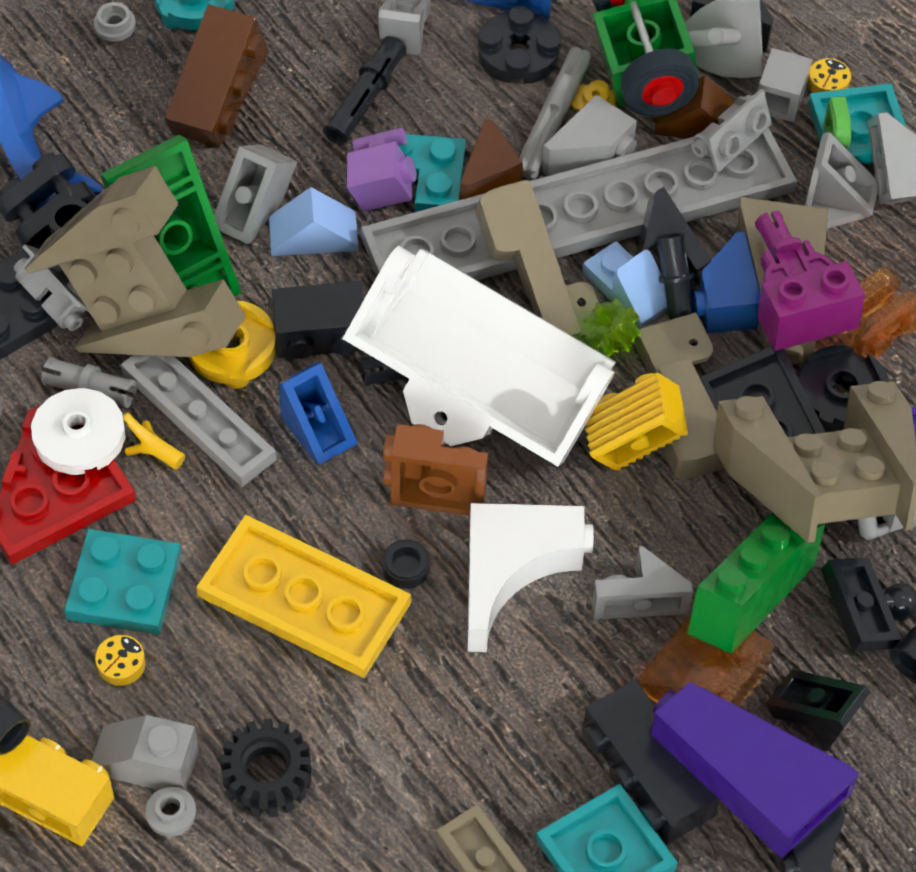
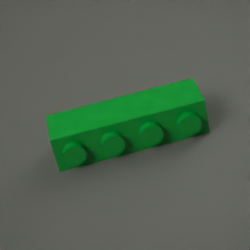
(751, 583)

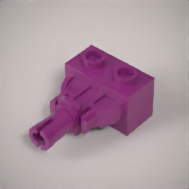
(803, 290)

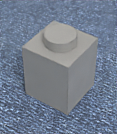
(785, 83)

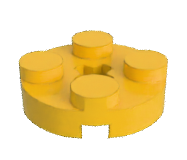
(249, 359)

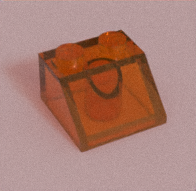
(695, 661)

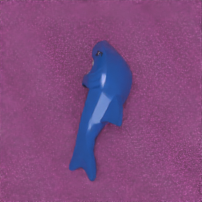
(21, 107)

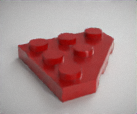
(49, 505)

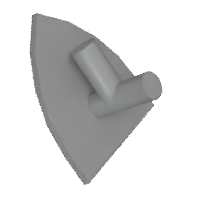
(728, 38)

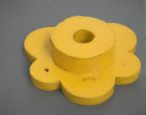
(587, 92)

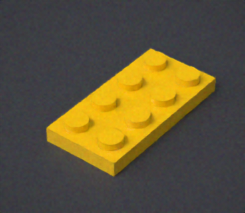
(304, 596)

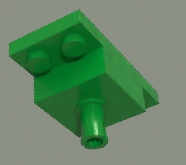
(191, 232)

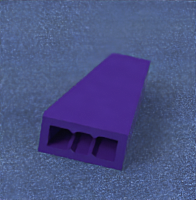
(753, 767)

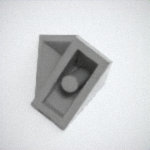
(841, 184)

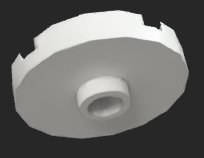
(80, 449)

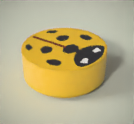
(828, 76)
(120, 660)

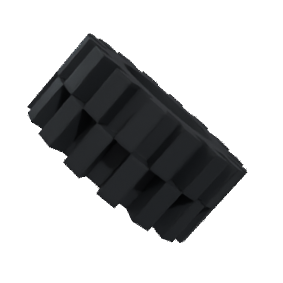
(266, 741)

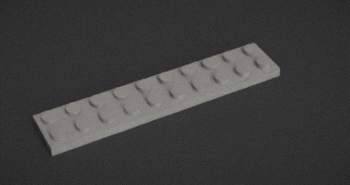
(593, 204)

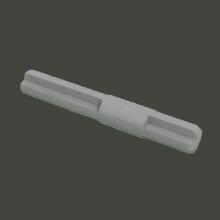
(554, 110)

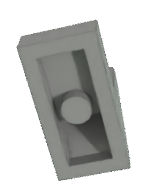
(404, 22)
(654, 591)

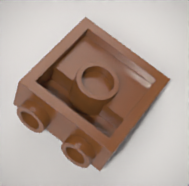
(431, 475)

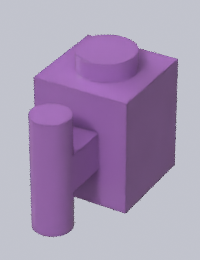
(380, 171)

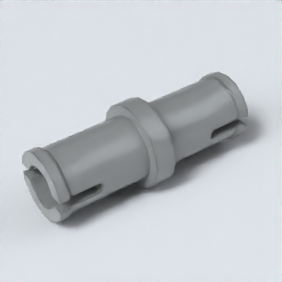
(88, 377)

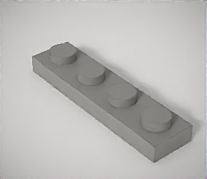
(201, 415)

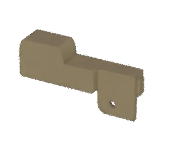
(517, 231)
(667, 351)

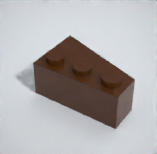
(216, 76)

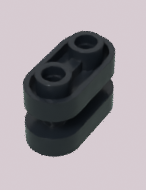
(20, 197)

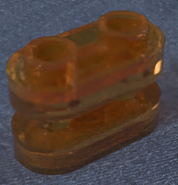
(896, 317)

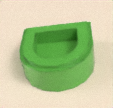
(838, 120)

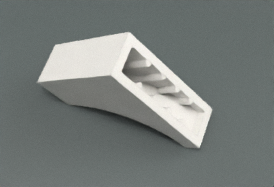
(513, 548)

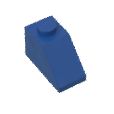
(728, 289)

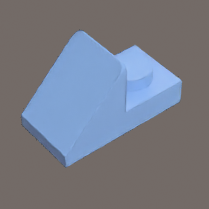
(628, 279)

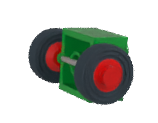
(646, 54)

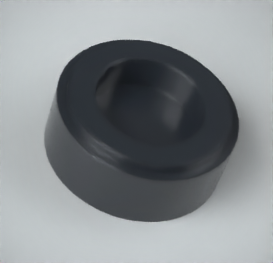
(406, 564)

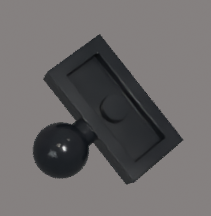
(862, 605)

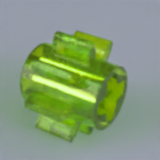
(612, 327)

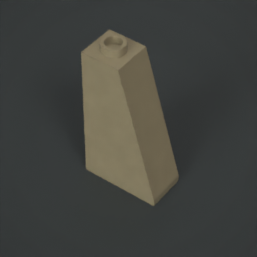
(802, 222)

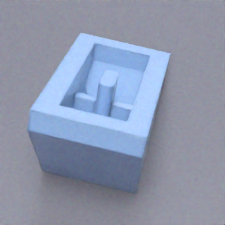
(312, 226)

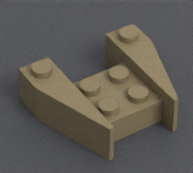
(128, 279)
(830, 474)

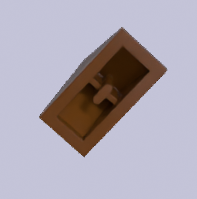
(697, 114)
(490, 164)

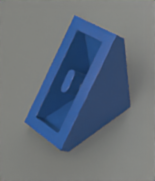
(315, 414)

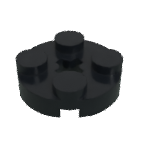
(519, 27)
(834, 365)

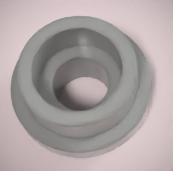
(114, 22)
(170, 824)

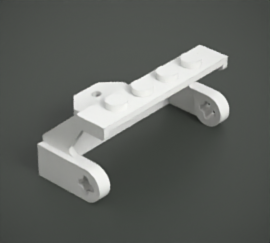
(478, 357)

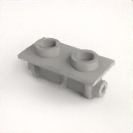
(737, 130)
(64, 302)

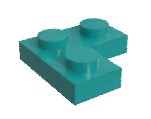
(438, 168)

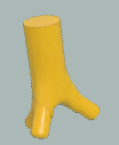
(152, 443)

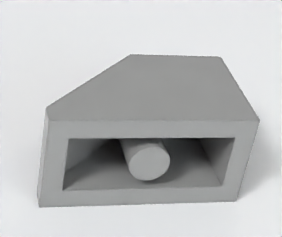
(590, 137)
(893, 159)
(253, 191)
(148, 752)

